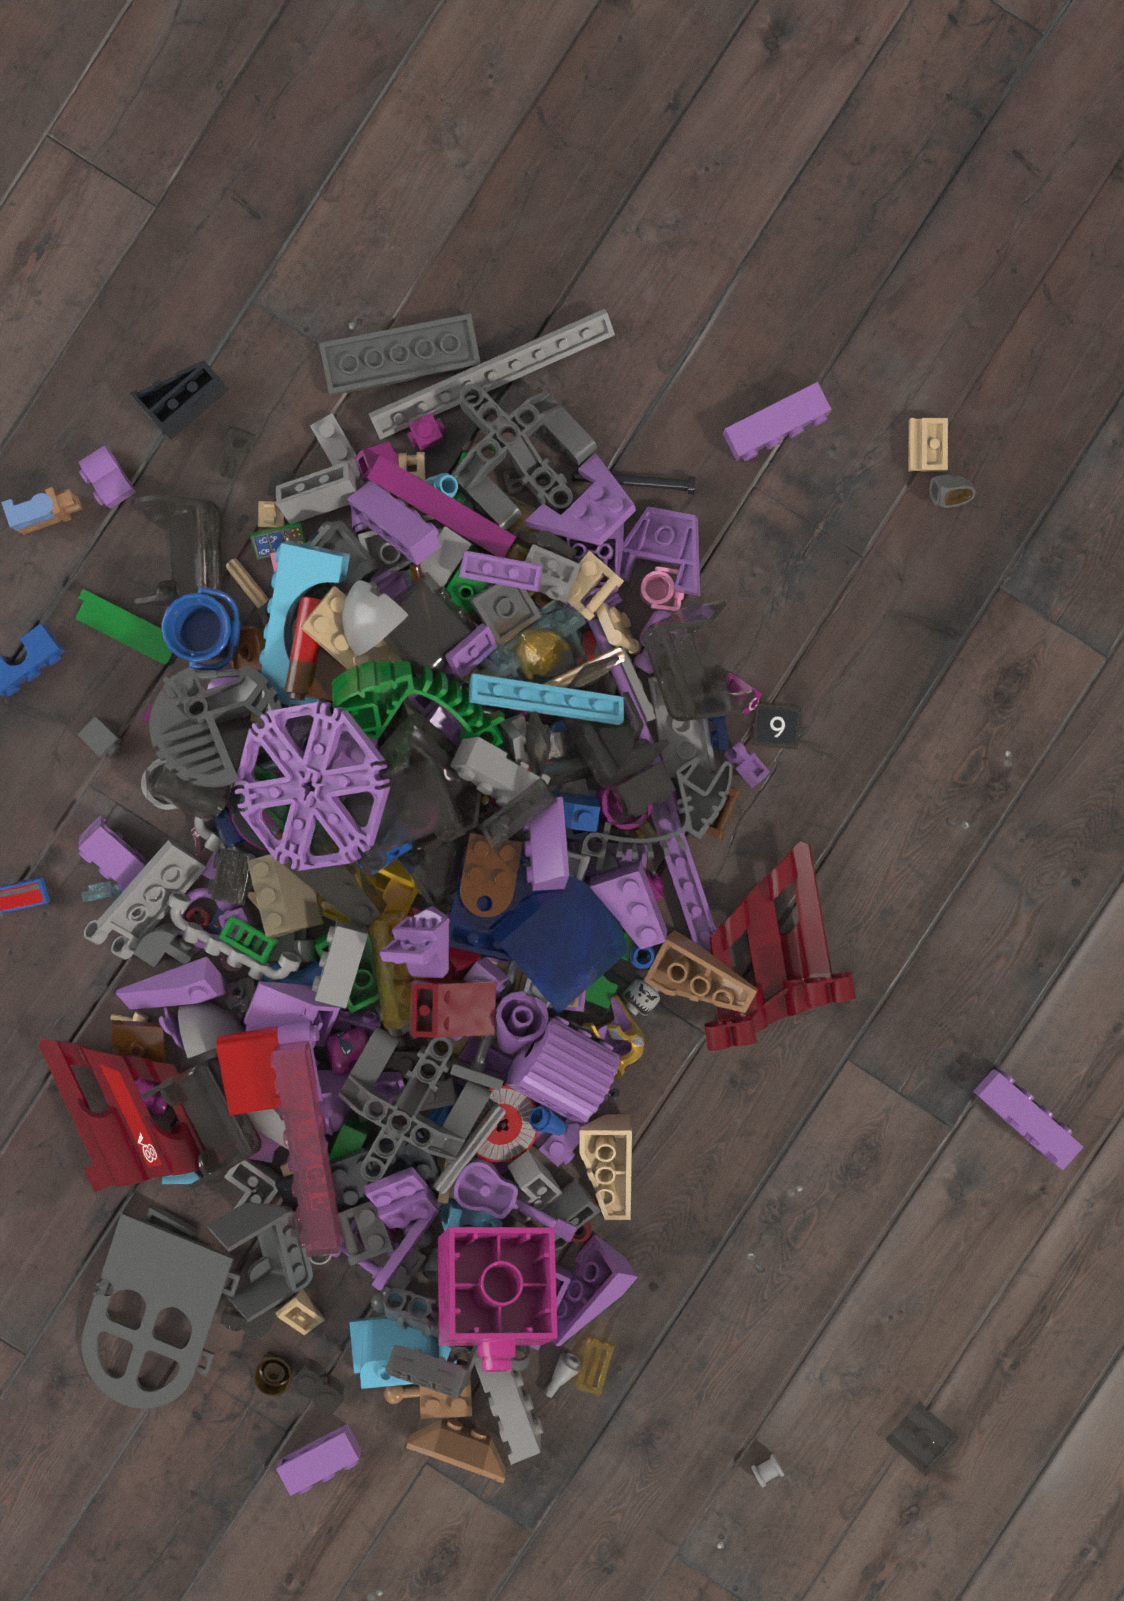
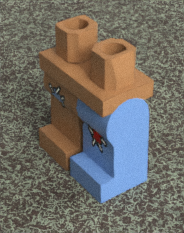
(41, 510)

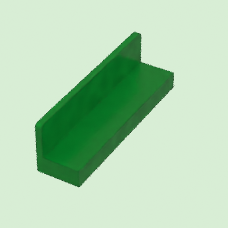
(123, 626)

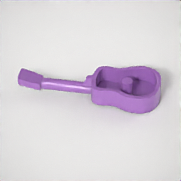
(484, 1189)

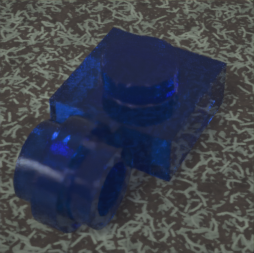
(720, 735)

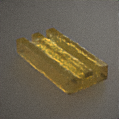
(600, 1345)

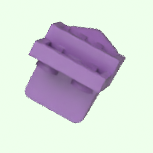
(421, 944)

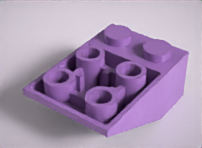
(609, 552)
(289, 1004)

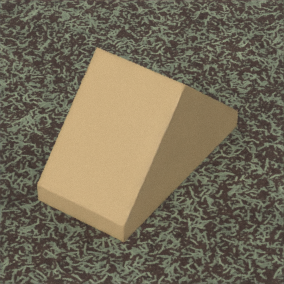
(300, 1312)

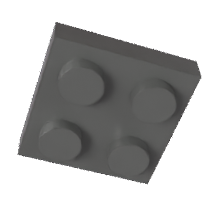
(505, 610)

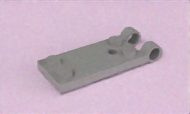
(166, 872)

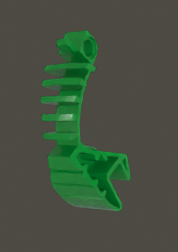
(380, 687)

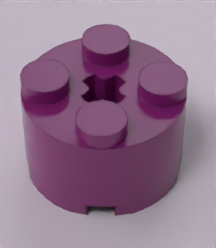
(613, 814)

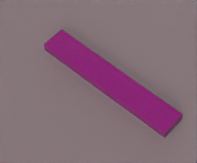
(441, 507)

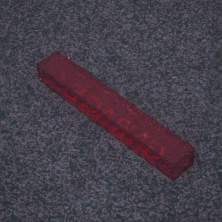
(307, 1148)

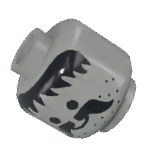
(640, 997)

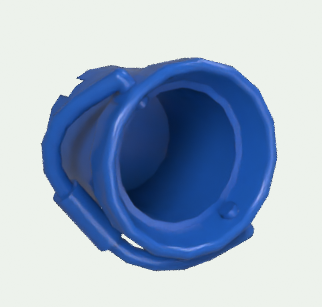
(200, 628)

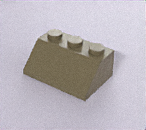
(283, 898)

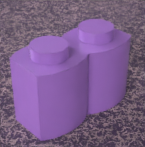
(107, 477)

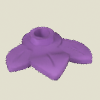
(171, 1026)

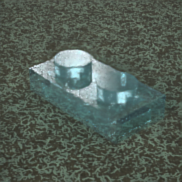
(100, 891)

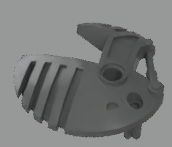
(193, 741)

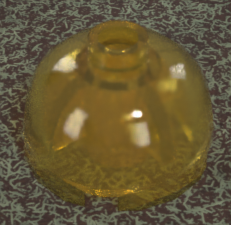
(540, 651)

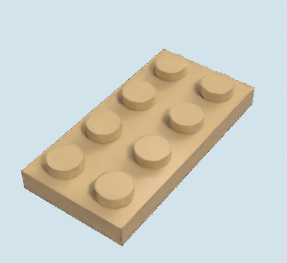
(326, 628)

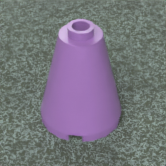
(519, 1021)

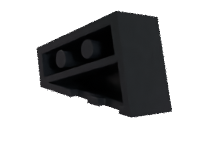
(181, 398)

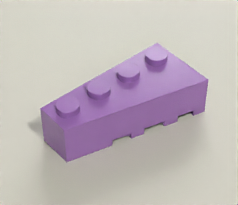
(1028, 1119)

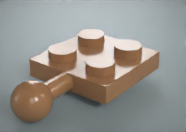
(434, 1403)

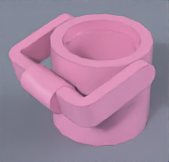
(658, 589)

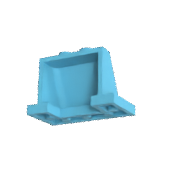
(373, 1343)

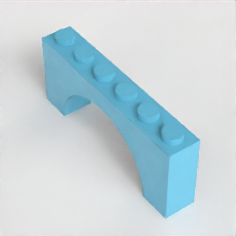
(297, 572)

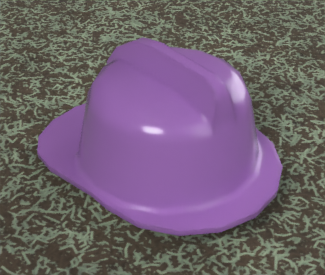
(333, 1112)

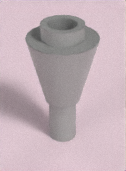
(566, 1368)

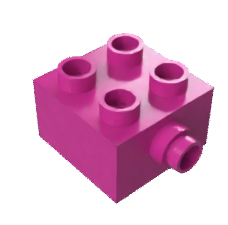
(496, 1290)

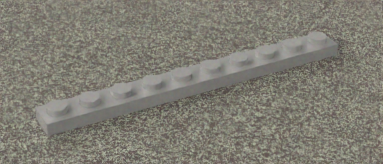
(493, 372)

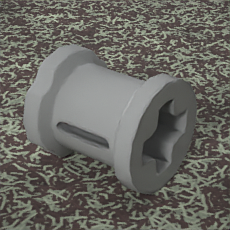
(768, 1470)

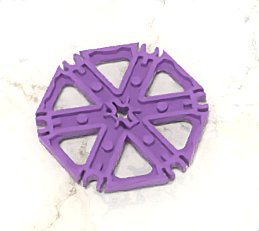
(328, 783)

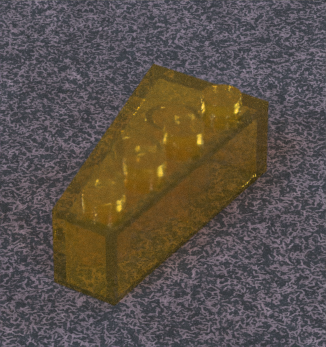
(392, 979)

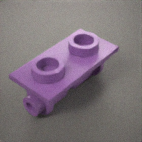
(359, 1018)

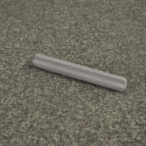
(469, 1148)

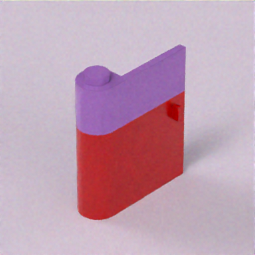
(247, 1065)

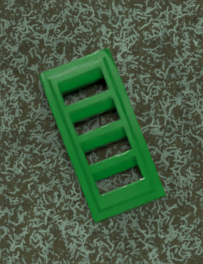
(244, 947)

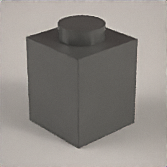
(101, 737)

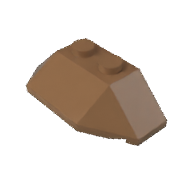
(459, 1447)

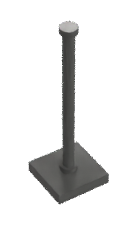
(476, 1069)

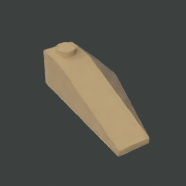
(607, 1157)

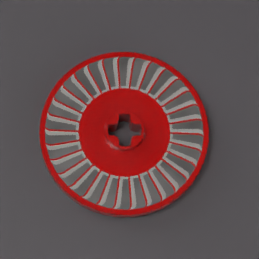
(517, 1135)

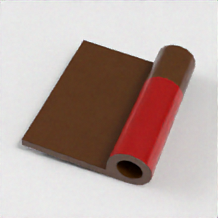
(310, 665)

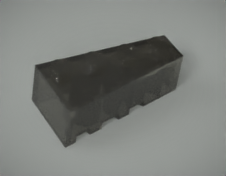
(341, 885)

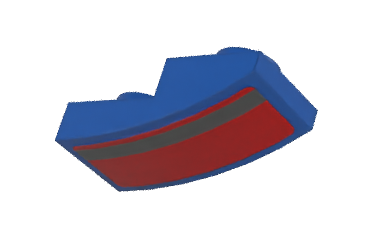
(23, 895)

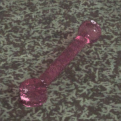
(197, 848)

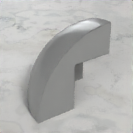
(368, 617)
(202, 1024)

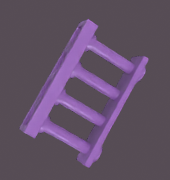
(413, 1233)

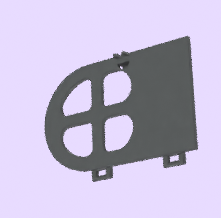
(166, 1273)

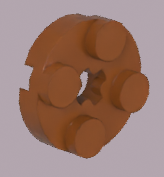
(253, 640)

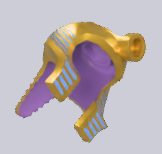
(621, 1034)

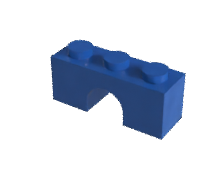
(41, 649)

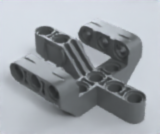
(473, 470)
(445, 1139)
(422, 1368)

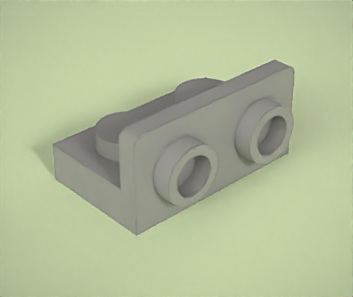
(557, 572)
(514, 739)

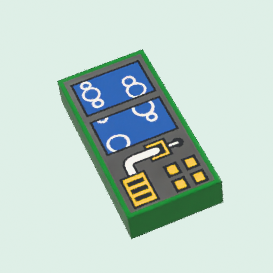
(269, 540)

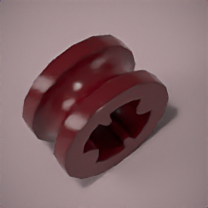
(204, 913)

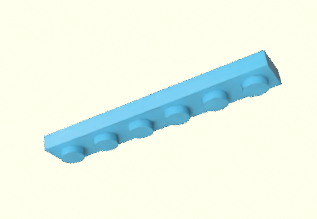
(546, 699)

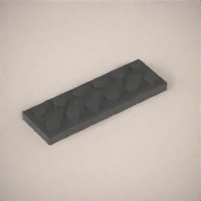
(400, 354)

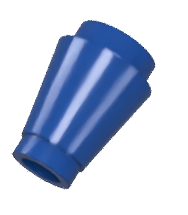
(645, 960)
(546, 1121)

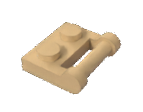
(589, 576)
(617, 628)

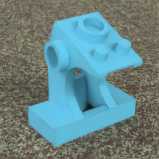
(455, 1216)

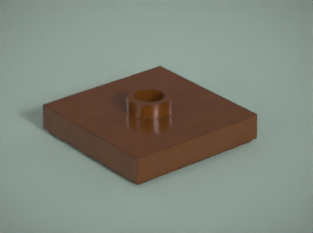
(139, 1039)

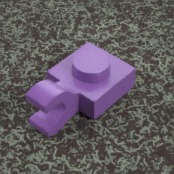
(749, 766)

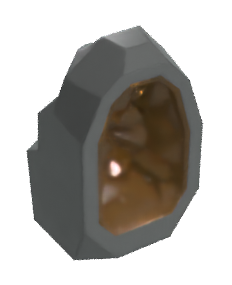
(951, 491)

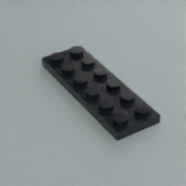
(347, 1176)

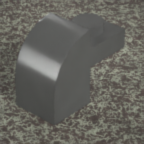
(164, 941)

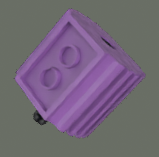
(565, 1071)

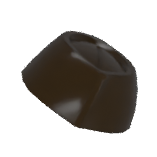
(272, 1375)

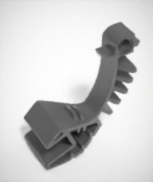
(702, 800)

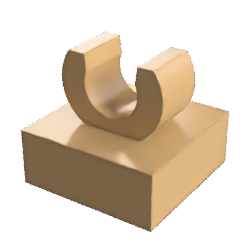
(269, 515)

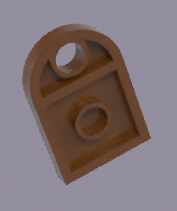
(489, 874)

